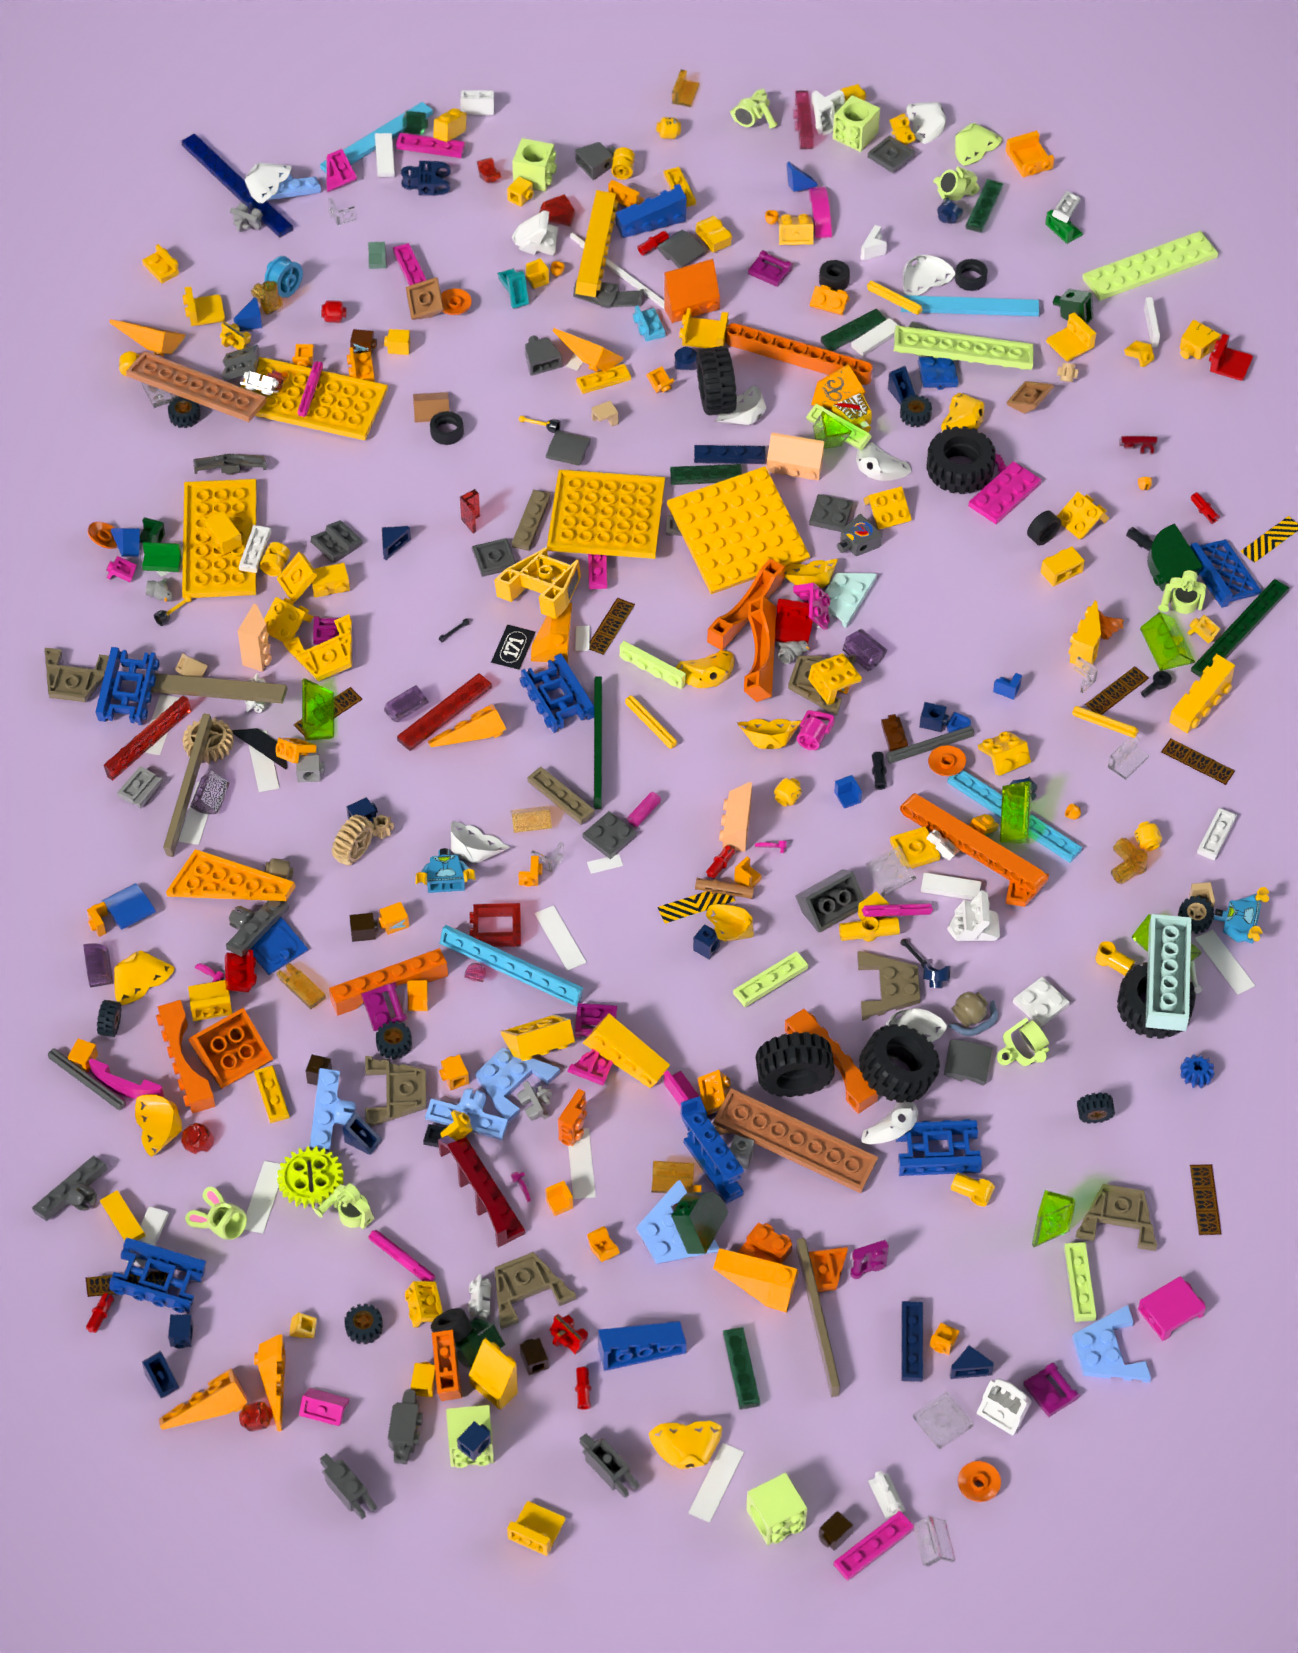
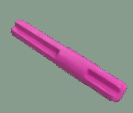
(310, 389)
(897, 910)
(401, 1256)

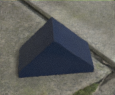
(900, 384)
(393, 539)
(360, 1134)
(971, 1364)
(159, 1374)

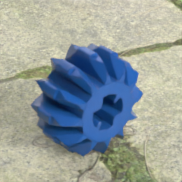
(1197, 1071)

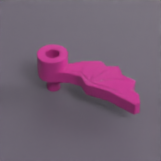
(999, 461)
(782, 845)
(218, 976)
(516, 1177)

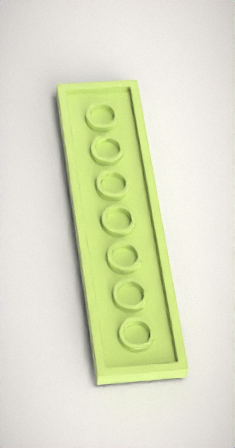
(1150, 265)
(963, 347)

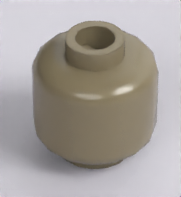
(279, 868)

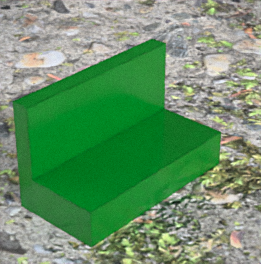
(1064, 230)
(161, 557)

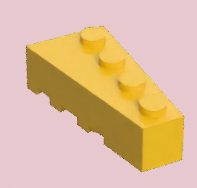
(1203, 695)
(626, 1051)

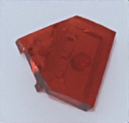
(559, 210)

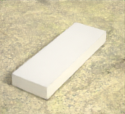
(384, 155)
(1066, 206)
(1152, 323)
(874, 337)
(255, 549)
(1216, 834)
(950, 886)
(152, 1226)

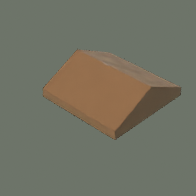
(424, 299)
(1029, 396)
(429, 404)

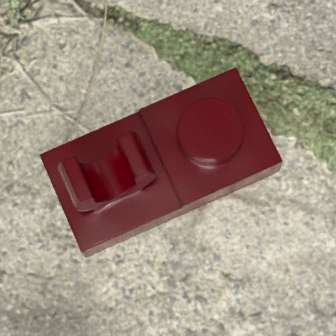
(1130, 442)

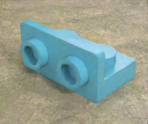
(648, 324)

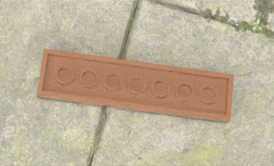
(196, 386)
(795, 1140)

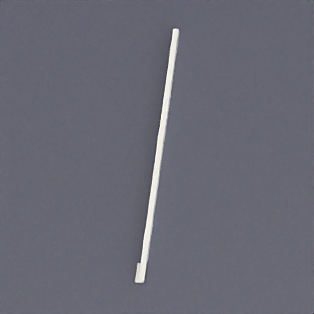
(624, 275)

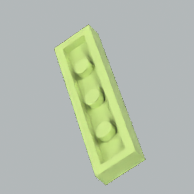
(857, 438)
(652, 665)
(770, 979)
(1080, 1282)

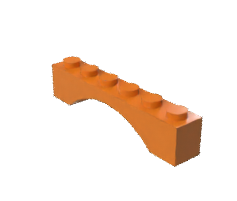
(728, 626)
(759, 680)
(428, 966)
(196, 1088)
(858, 1092)

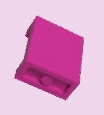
(1171, 1307)

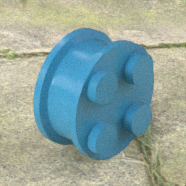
(285, 274)

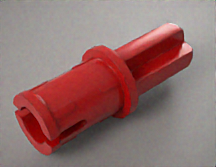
(652, 243)
(1204, 507)
(720, 862)
(99, 1313)
(583, 1388)

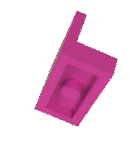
(679, 1087)
(323, 1406)

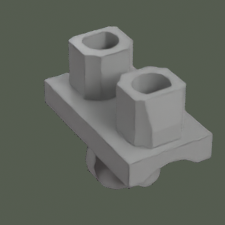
(244, 220)
(530, 1094)

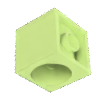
(856, 123)
(535, 163)
(457, 1422)
(776, 1509)

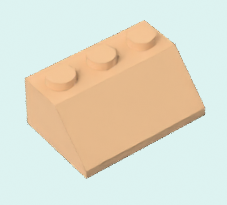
(795, 456)
(254, 640)
(736, 818)

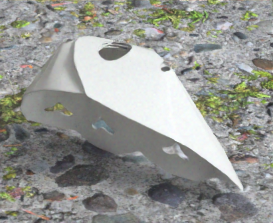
(930, 118)
(264, 176)
(925, 274)
(747, 411)
(881, 462)
(473, 847)
(921, 1020)
(883, 1133)

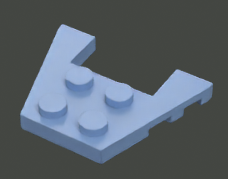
(505, 1073)
(660, 1232)
(1100, 1352)

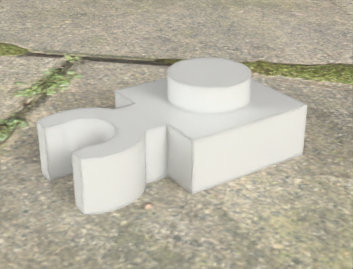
(944, 846)

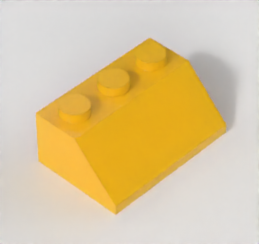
(538, 1037)

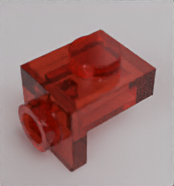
(487, 170)

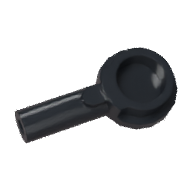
(1160, 680)

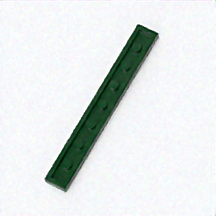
(1242, 625)
(598, 742)

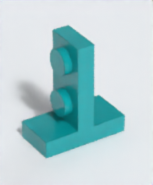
(516, 286)

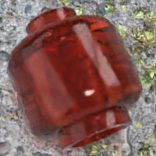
(255, 1416)

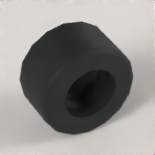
(834, 275)
(454, 1320)

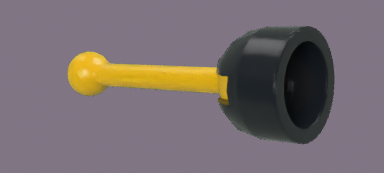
(552, 425)
(162, 616)

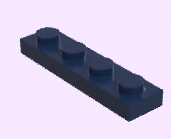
(729, 454)
(912, 1341)

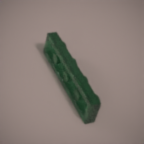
(984, 206)
(852, 330)
(703, 474)
(741, 1368)

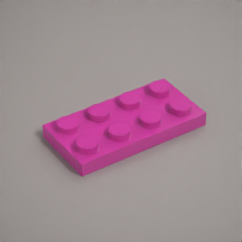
(1004, 492)

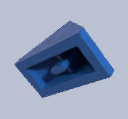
(798, 179)
(249, 316)
(127, 541)

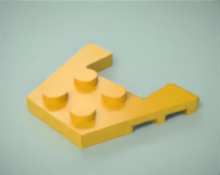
(328, 656)

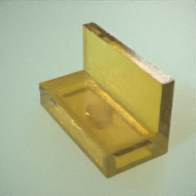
(684, 90)
(531, 819)
(668, 1173)

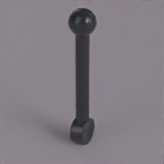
(442, 638)
(904, 942)

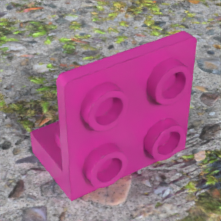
(818, 602)

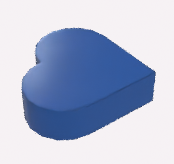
(957, 722)

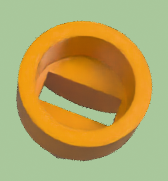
(771, 216)
(557, 268)
(1145, 482)
(1073, 812)

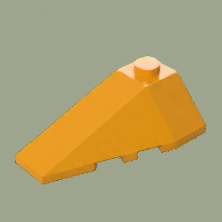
(151, 338)
(594, 355)
(553, 638)
(482, 725)
(760, 1278)
(271, 1367)
(219, 1399)

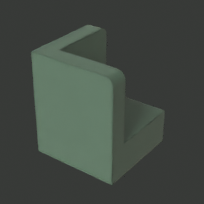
(377, 255)

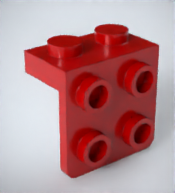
(1229, 361)
(792, 621)

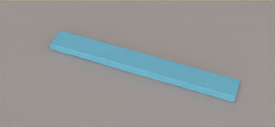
(367, 144)
(977, 306)
(993, 801)
(511, 965)

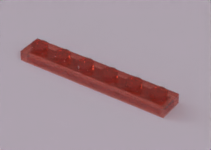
(444, 712)
(147, 737)

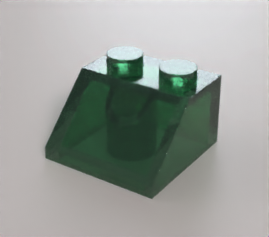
(469, 1347)

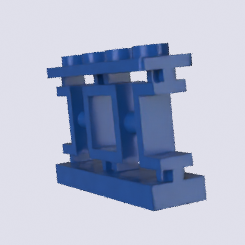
(112, 684)
(569, 686)
(713, 1156)
(940, 1162)
(161, 1260)

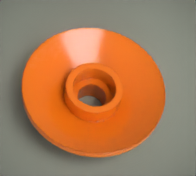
(455, 301)
(101, 534)
(947, 760)
(979, 1473)

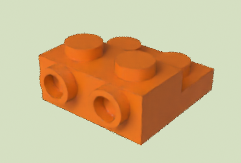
(572, 1119)
(767, 1244)

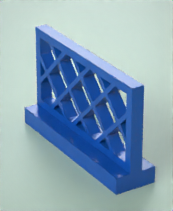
(1212, 578)

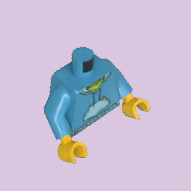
(445, 873)
(1243, 917)

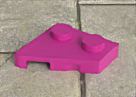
(338, 170)
(592, 1067)

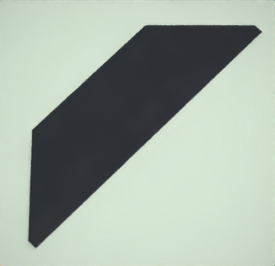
(262, 743)

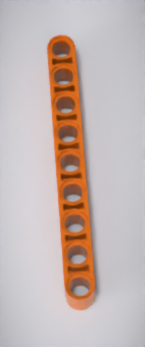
(795, 352)
(974, 843)

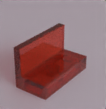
(470, 509)

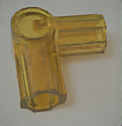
(267, 296)
(1134, 861)

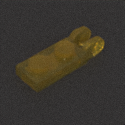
(301, 986)

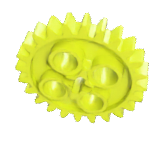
(290, 1179)

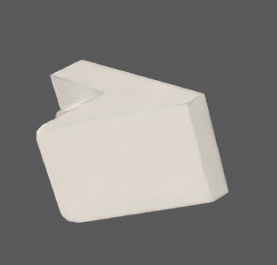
(873, 244)

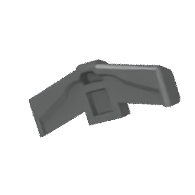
(611, 297)
(229, 463)

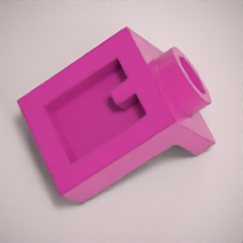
(121, 568)

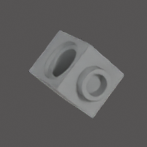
(309, 768)
(742, 1150)

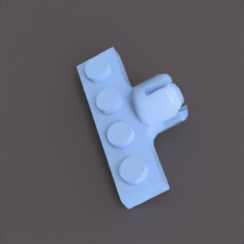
(296, 187)
(473, 1106)
(328, 1109)

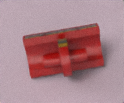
(565, 1334)

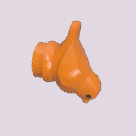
(1109, 625)

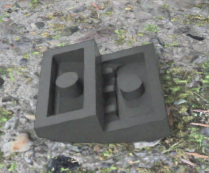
(681, 249)
(240, 361)
(568, 448)
(336, 541)
(967, 1061)

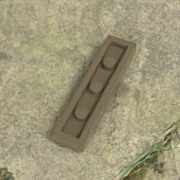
(531, 520)
(561, 795)

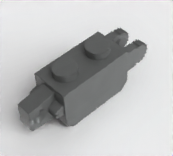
(403, 1427)
(608, 1464)
(346, 1485)

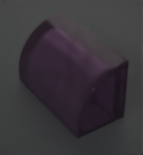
(867, 649)
(405, 704)
(210, 794)
(98, 964)

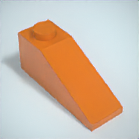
(446, 1366)

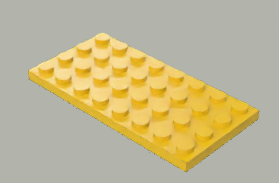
(338, 405)
(204, 567)

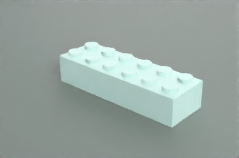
(1168, 972)

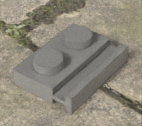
(140, 787)

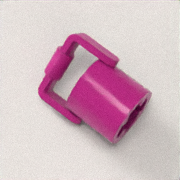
(813, 729)

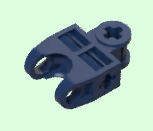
(434, 178)

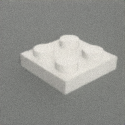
(1041, 1002)

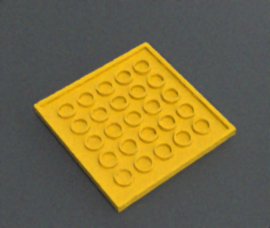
(606, 514)
(737, 529)

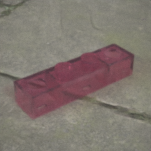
(803, 119)

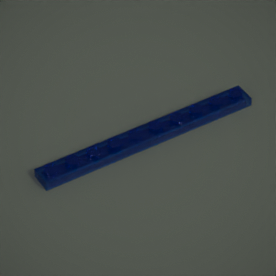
(235, 184)

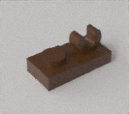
(894, 733)

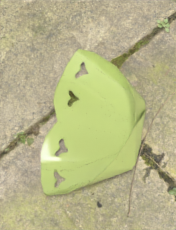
(974, 139)

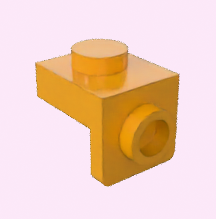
(303, 355)
(660, 380)
(984, 824)
(531, 878)
(95, 914)
(601, 1244)

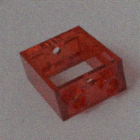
(497, 939)

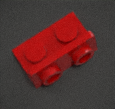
(240, 971)

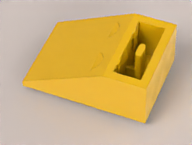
(1087, 639)
(494, 1375)

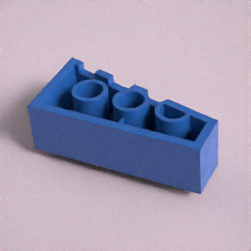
(654, 213)
(639, 1344)

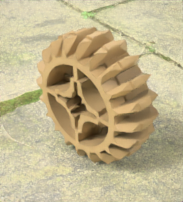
(218, 745)
(352, 839)

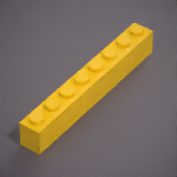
(595, 244)

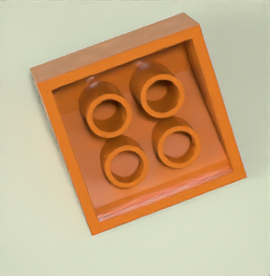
(691, 288)
(230, 1048)

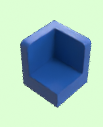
(1007, 687)
(848, 791)
(691, 1106)

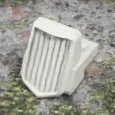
(824, 110)
(536, 235)
(975, 921)
(1004, 1405)

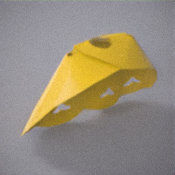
(965, 413)
(811, 574)
(704, 667)
(769, 734)
(731, 922)
(138, 972)
(161, 1123)
(686, 1444)

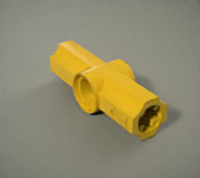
(860, 929)

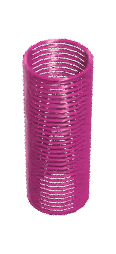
(644, 809)

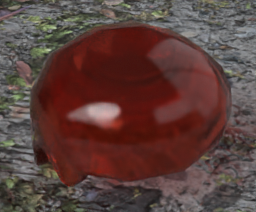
(197, 1138)

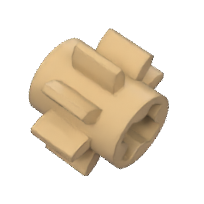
(1067, 372)
(382, 826)

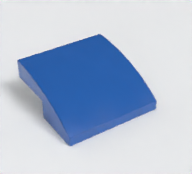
(129, 906)

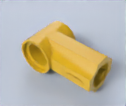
(1113, 958)
(978, 1191)

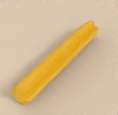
(894, 297)
(651, 721)
(1105, 721)

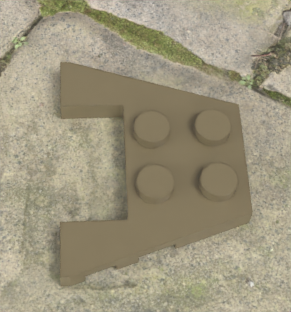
(72, 682)
(802, 686)
(897, 984)
(403, 1090)
(1121, 1208)
(523, 1279)

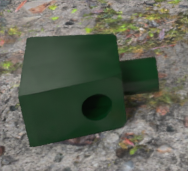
(1077, 302)

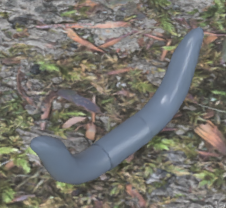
(981, 1027)

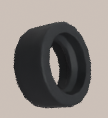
(967, 283)
(449, 437)
(1044, 527)

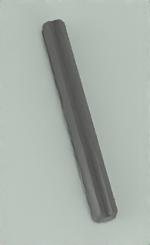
(930, 744)
(87, 1079)

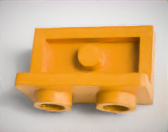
(829, 300)

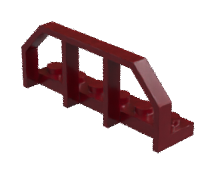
(487, 1194)

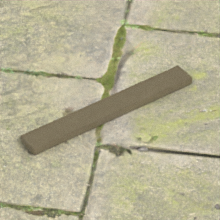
(220, 688)
(187, 785)
(818, 1317)

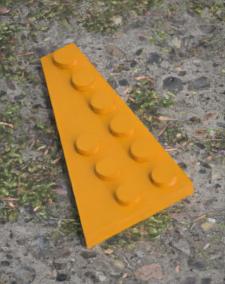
(220, 878)

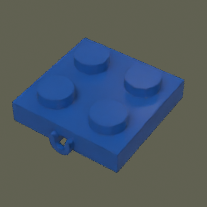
(937, 372)

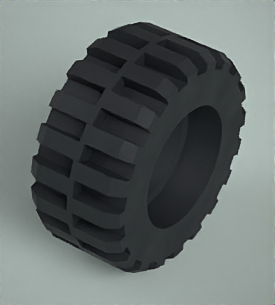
(716, 380)
(964, 443)
(1134, 1009)
(795, 1064)
(886, 1076)

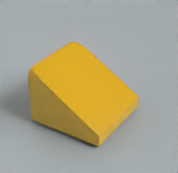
(303, 1326)

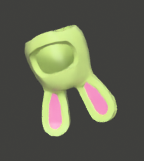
(223, 1218)

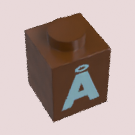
(363, 341)

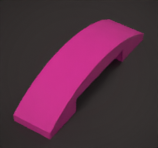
(821, 212)
(121, 1086)

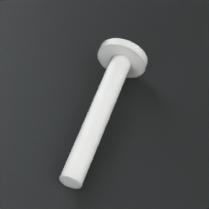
(1197, 989)

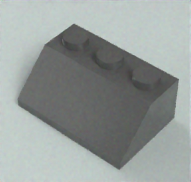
(831, 900)

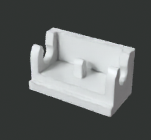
(477, 102)

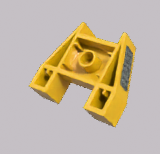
(544, 575)

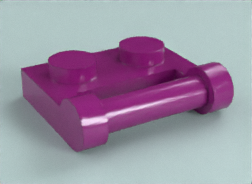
(768, 272)
(324, 629)
(377, 1007)
(591, 1015)
(875, 1258)
(1046, 1394)

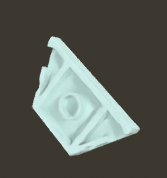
(847, 594)

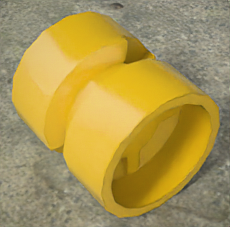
(623, 163)
(274, 559)

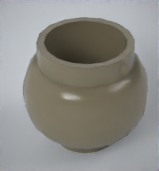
(970, 1008)

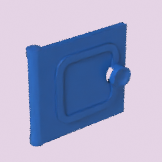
(278, 947)

